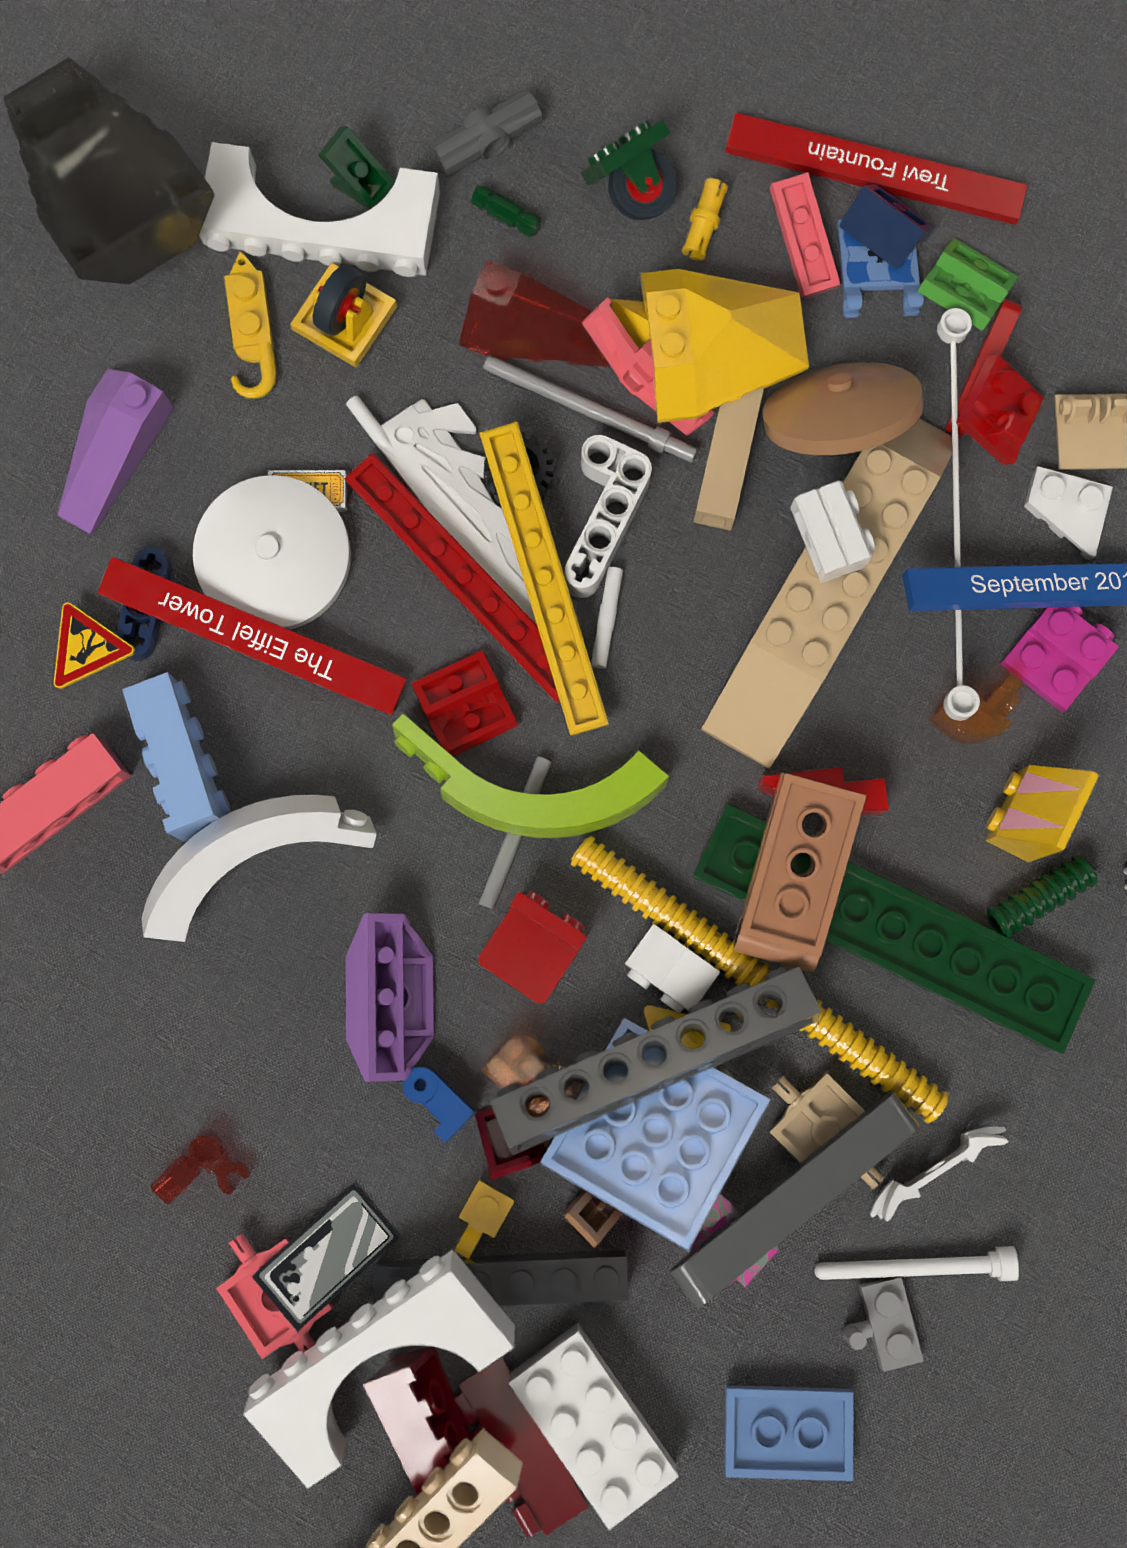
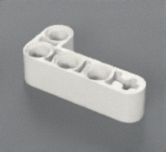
(601, 521)

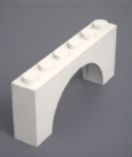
(387, 237)
(434, 1308)

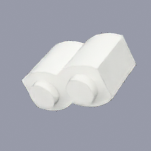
(671, 969)

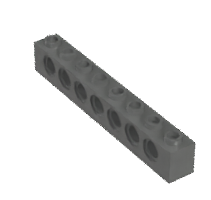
(758, 1029)

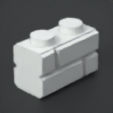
(832, 531)

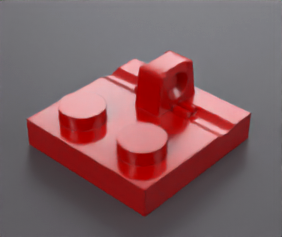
(1000, 409)

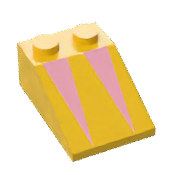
(1039, 810)

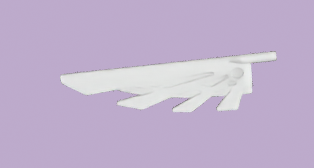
(449, 484)

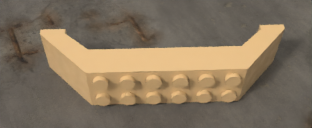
(815, 618)

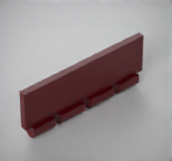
(544, 1480)

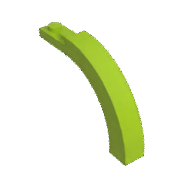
(534, 814)

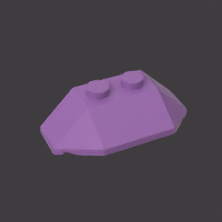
(388, 997)

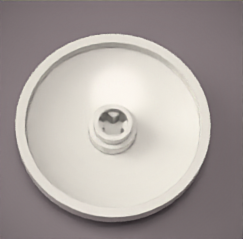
(273, 550)

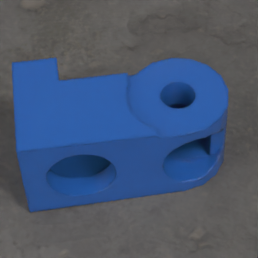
(443, 1101)

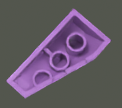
(112, 439)

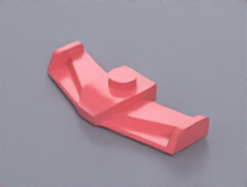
(628, 361)

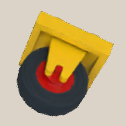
(344, 314)

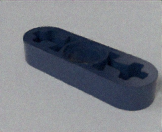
(149, 634)

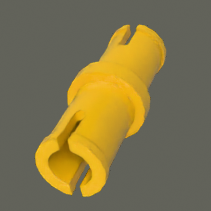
(704, 219)

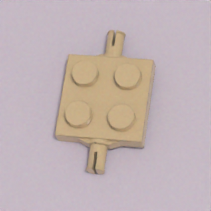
(815, 1118)

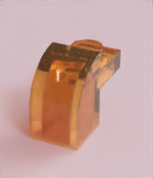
(987, 720)

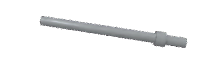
(658, 438)

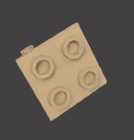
(1091, 431)

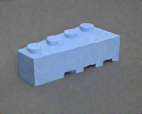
(175, 755)

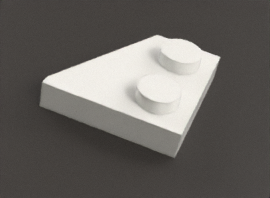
(1070, 507)

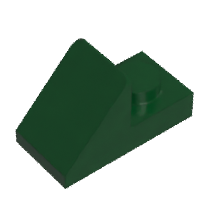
(355, 169)

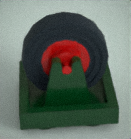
(639, 177)

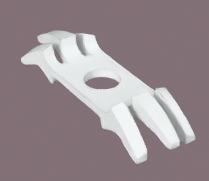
(970, 1146)

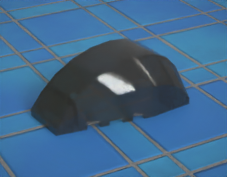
(105, 176)

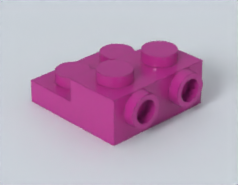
(1060, 654)

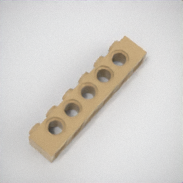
(479, 1462)

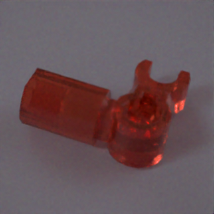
(203, 1151)

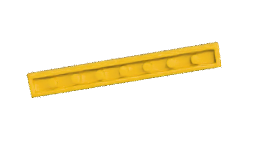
(544, 579)

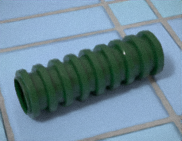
(1042, 896)

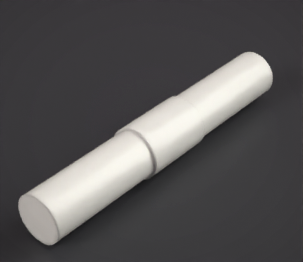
(606, 617)

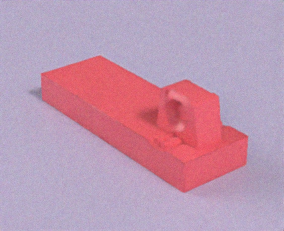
(804, 235)

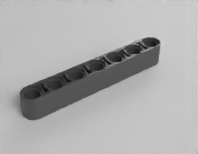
(793, 1199)

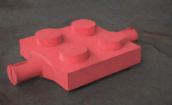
(253, 1308)

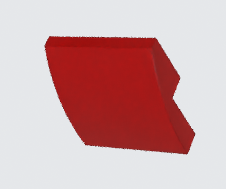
(464, 704)

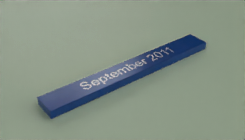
(1015, 587)

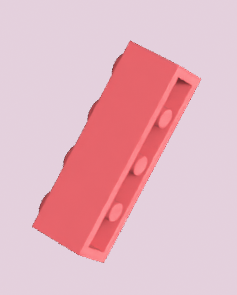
(56, 796)

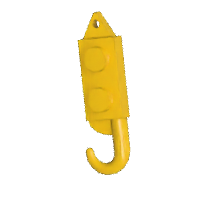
(250, 324)

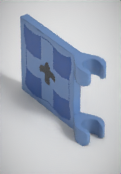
(868, 272)

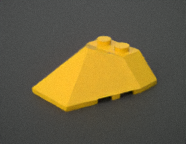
(718, 340)

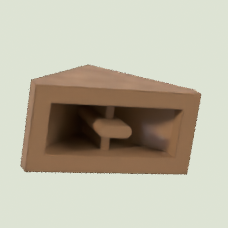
(591, 1216)

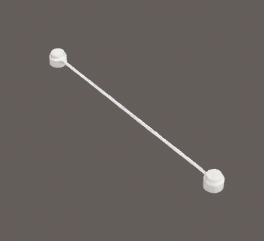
(953, 329)

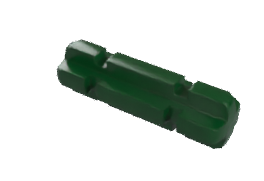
(505, 210)

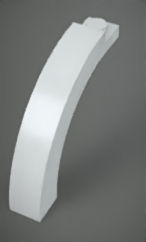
(236, 839)

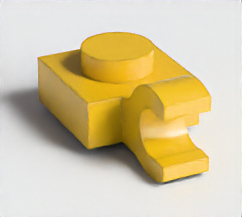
(484, 1213)

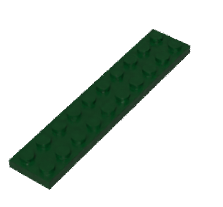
(920, 941)

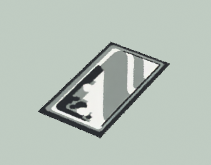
(325, 1257)

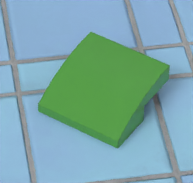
(968, 282)

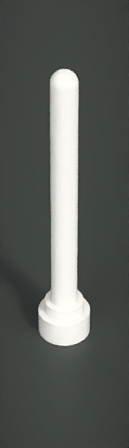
(998, 1263)

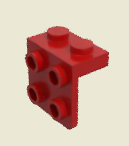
(532, 947)

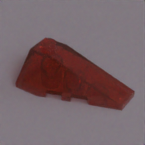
(525, 320)

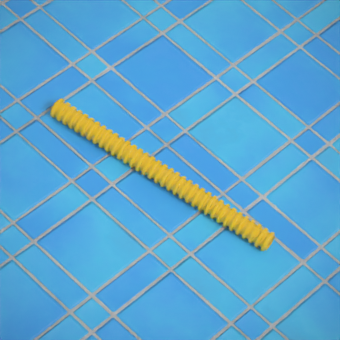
(715, 947)

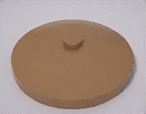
(843, 408)

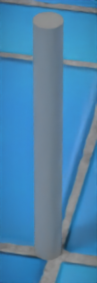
(511, 841)

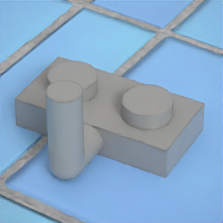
(887, 1323)

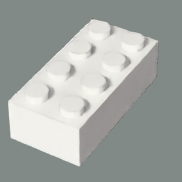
(593, 1426)

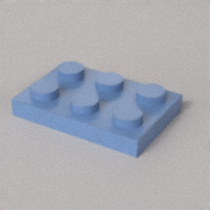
(788, 1433)

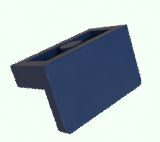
(885, 225)

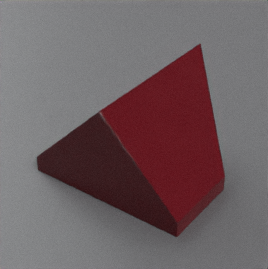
(497, 1154)

